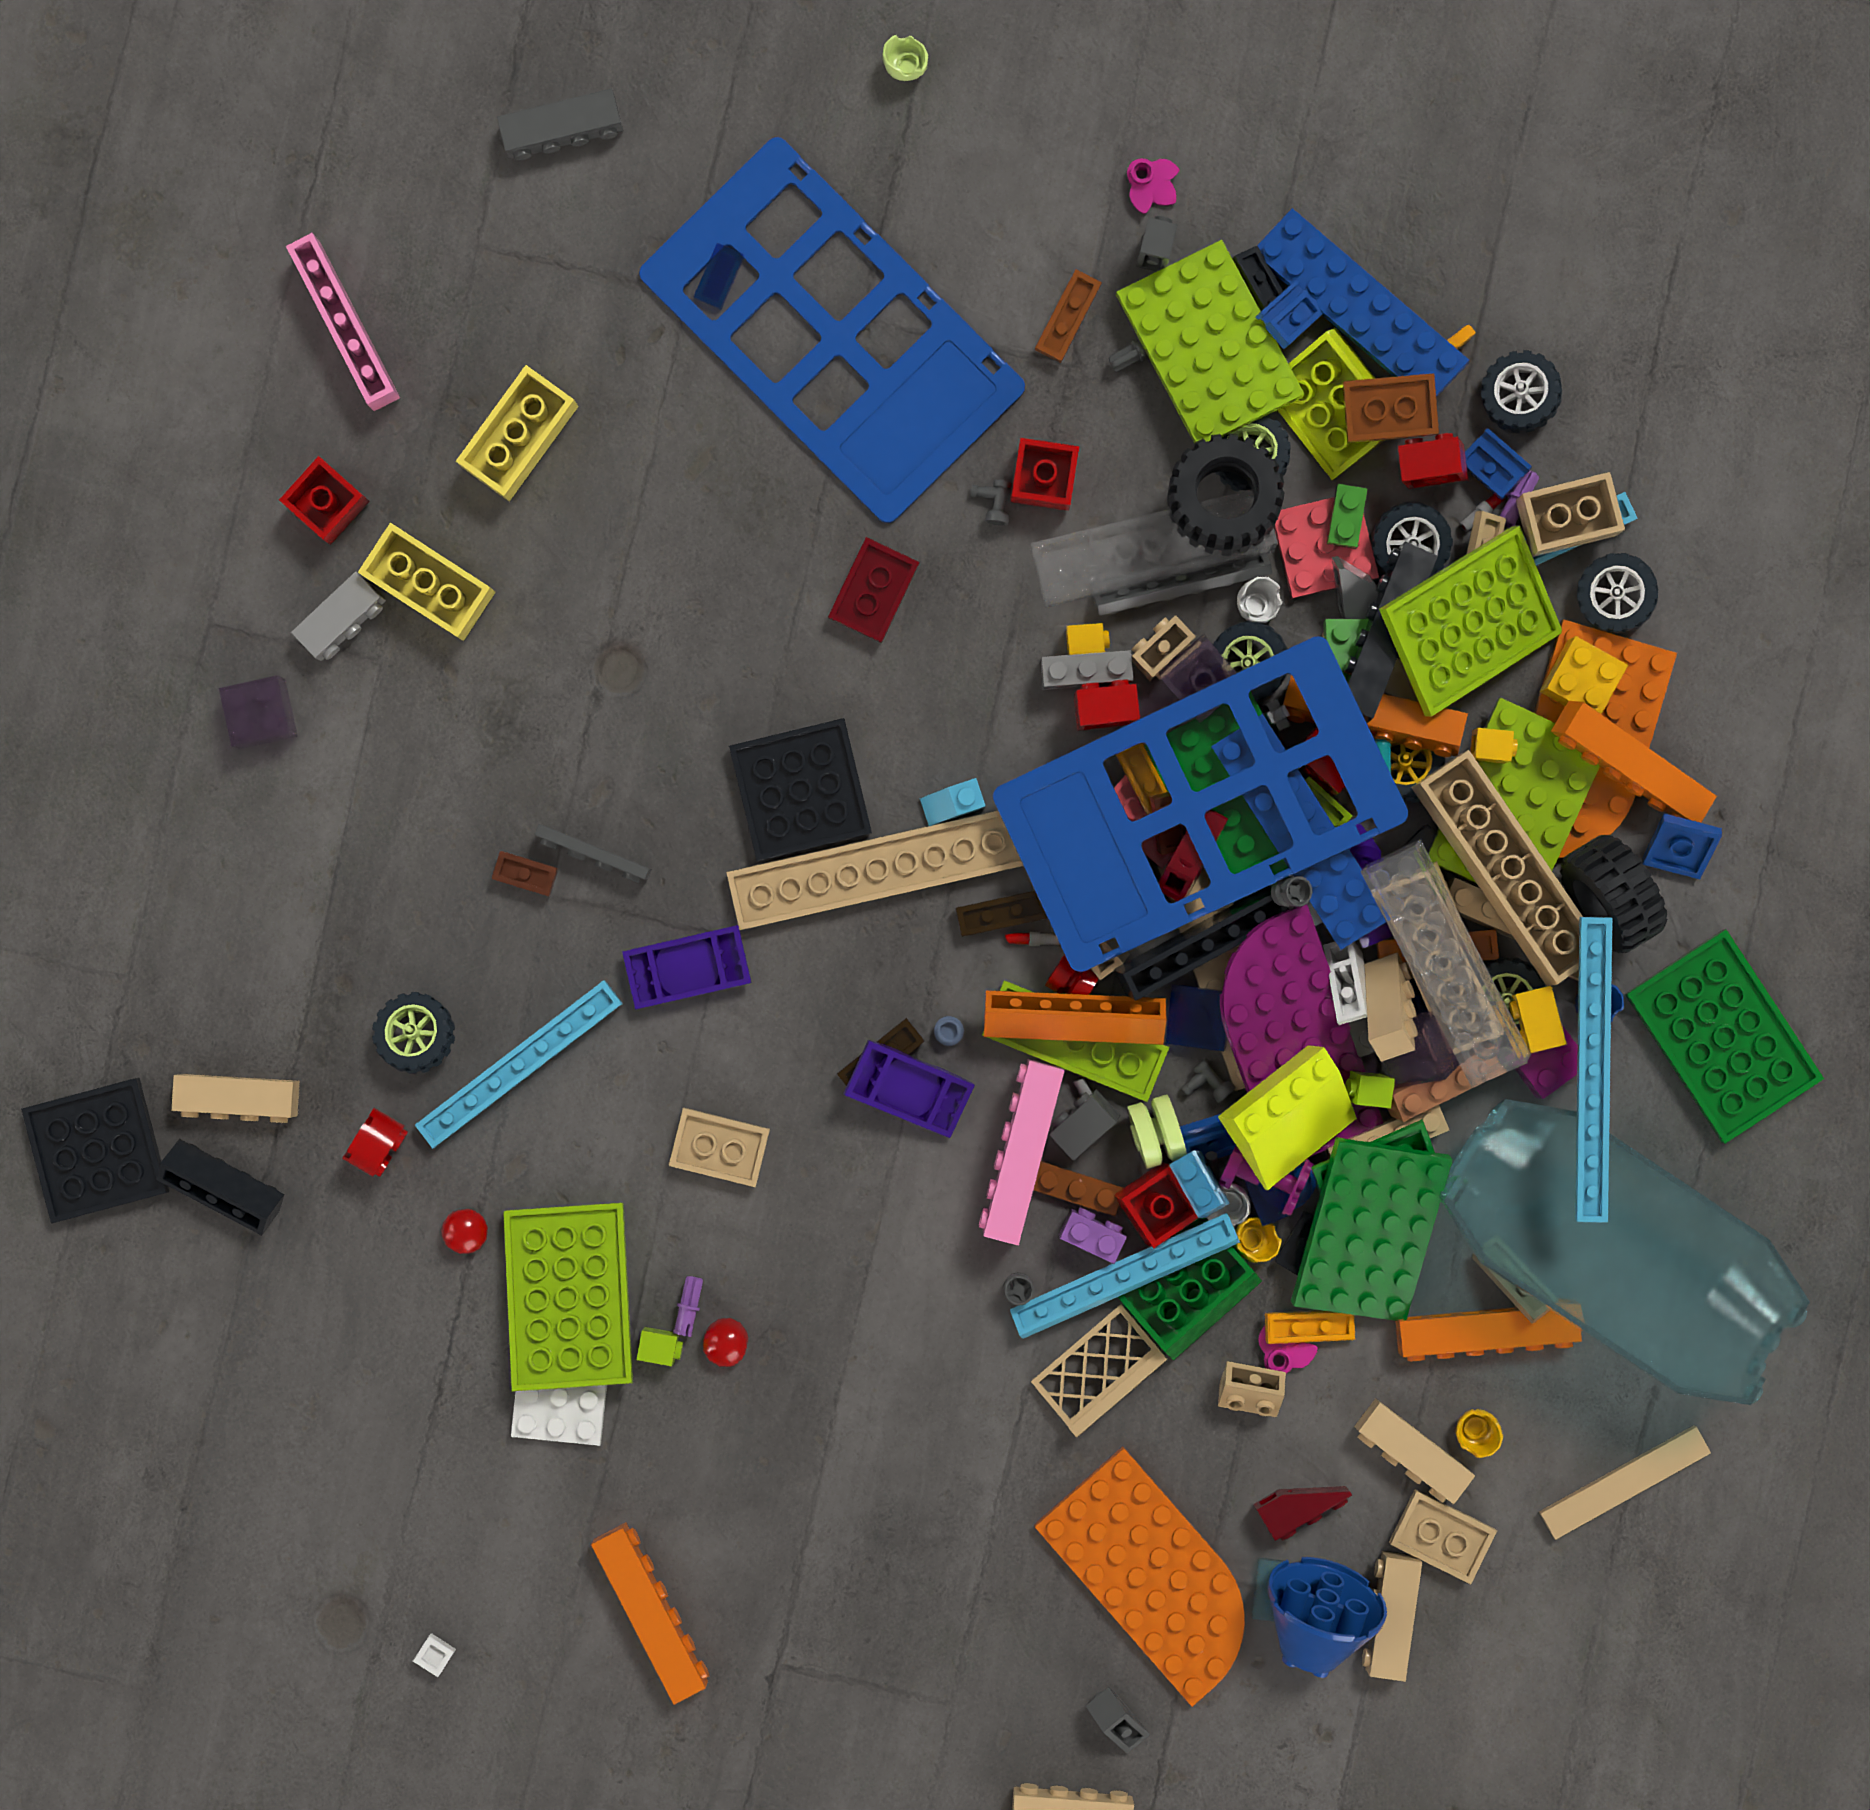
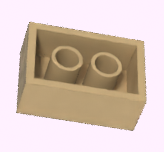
(1570, 514)

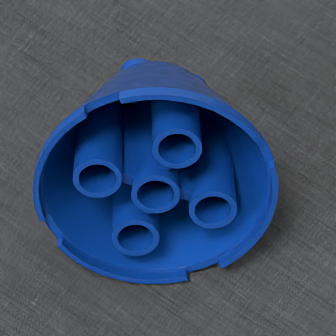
(1322, 1613)

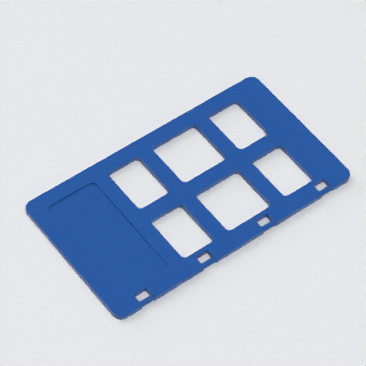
(913, 413)
(1091, 856)

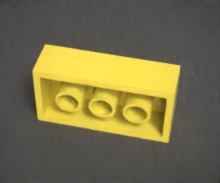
(517, 433)
(426, 581)

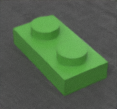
(1347, 516)

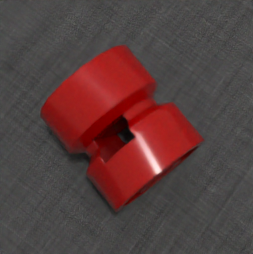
(1070, 981)

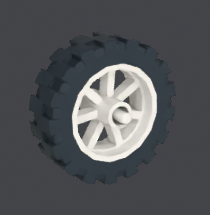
(1513, 365)
(1419, 513)
(1604, 566)

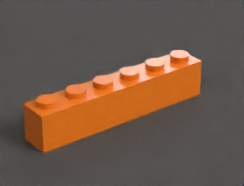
(1398, 722)
(1631, 762)
(1074, 1017)
(1481, 1331)
(650, 1613)

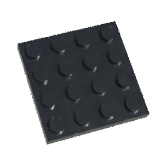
(800, 789)
(94, 1150)

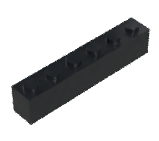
(1376, 652)
(1196, 945)

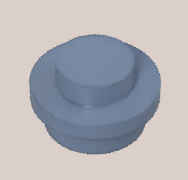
(948, 1030)

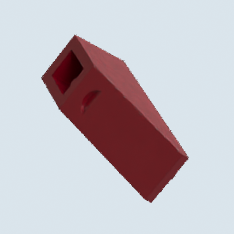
(1186, 864)
(1291, 1508)

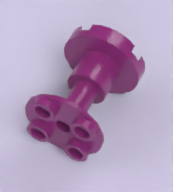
(1290, 1184)

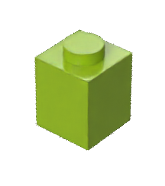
(1370, 1089)
(659, 1346)

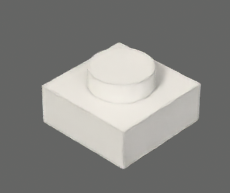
(434, 1655)

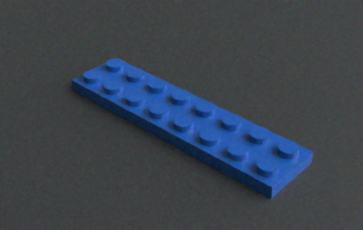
(1359, 303)
(1336, 882)

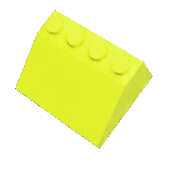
(1320, 413)
(1290, 1115)

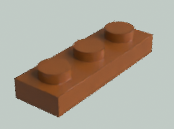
(1068, 316)
(1077, 1188)

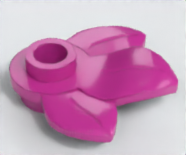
(1155, 187)
(1294, 1354)

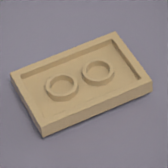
(719, 1147)
(1442, 1536)

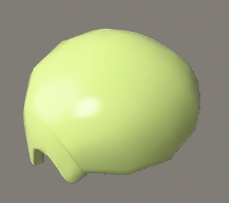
(905, 58)

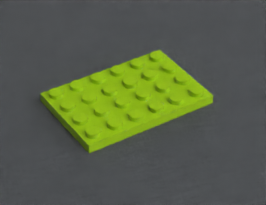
(1209, 344)
(1471, 620)
(1539, 785)
(568, 1297)

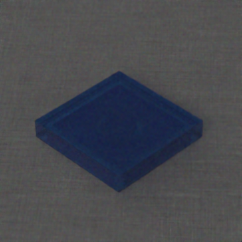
(1196, 1018)

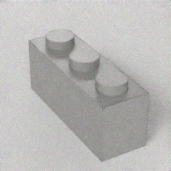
(339, 617)
(1080, 669)

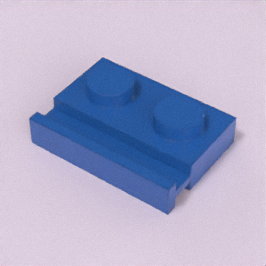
(1290, 314)
(1495, 464)
(1207, 1136)

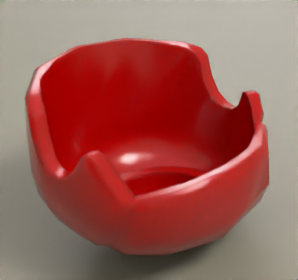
(464, 1231)
(725, 1342)

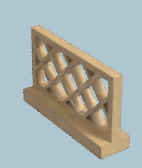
(1113, 1393)

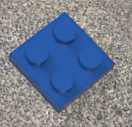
(1682, 846)

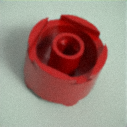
(374, 1141)

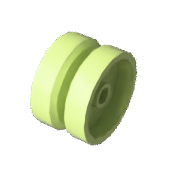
(1156, 1131)

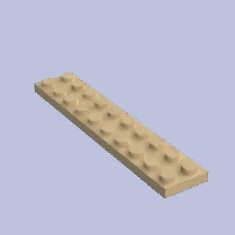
(872, 870)

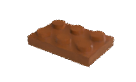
(1390, 408)

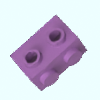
(1093, 1236)

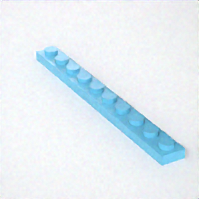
(1593, 1069)

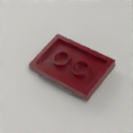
(873, 590)

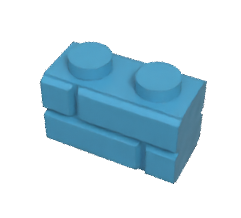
(1199, 1184)

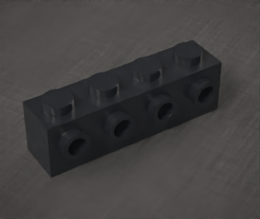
(220, 1186)

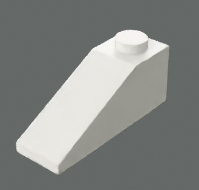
(1347, 981)

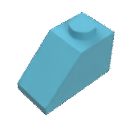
(952, 802)

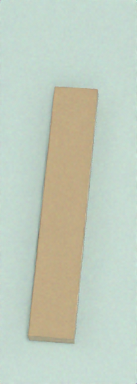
(1624, 1482)

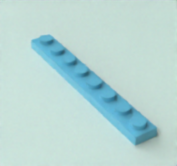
(518, 1064)
(1124, 1276)

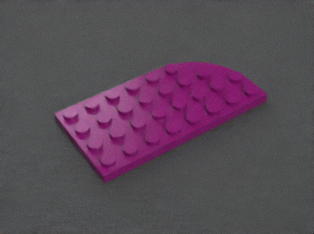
(1281, 1002)

